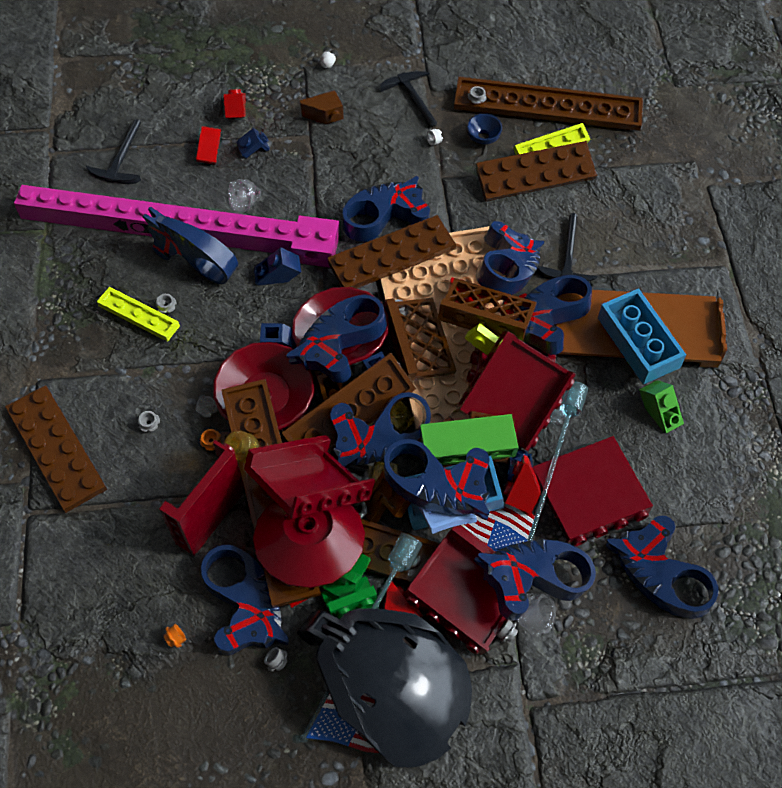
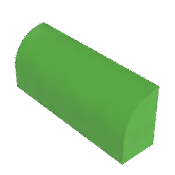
(454, 439)

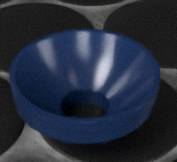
(484, 124)

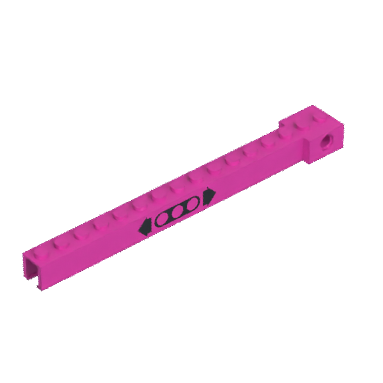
(308, 237)

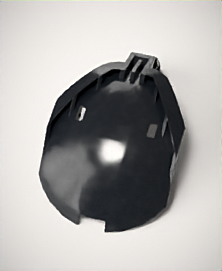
(416, 691)

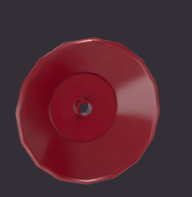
(322, 301)
(288, 385)
(313, 555)

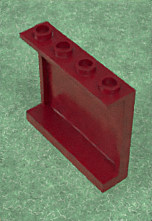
(518, 383)
(305, 476)
(593, 491)
(207, 503)
(454, 591)

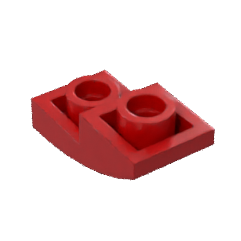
(208, 145)

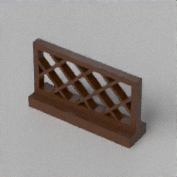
(465, 316)
(402, 346)

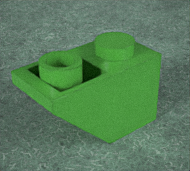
(662, 405)

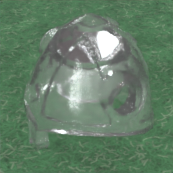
(246, 197)
(539, 615)

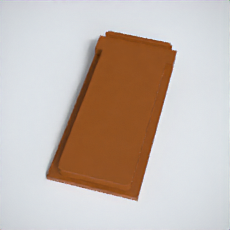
(691, 319)

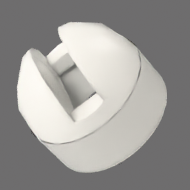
(327, 59)
(434, 136)

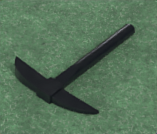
(404, 79)
(112, 174)
(552, 273)

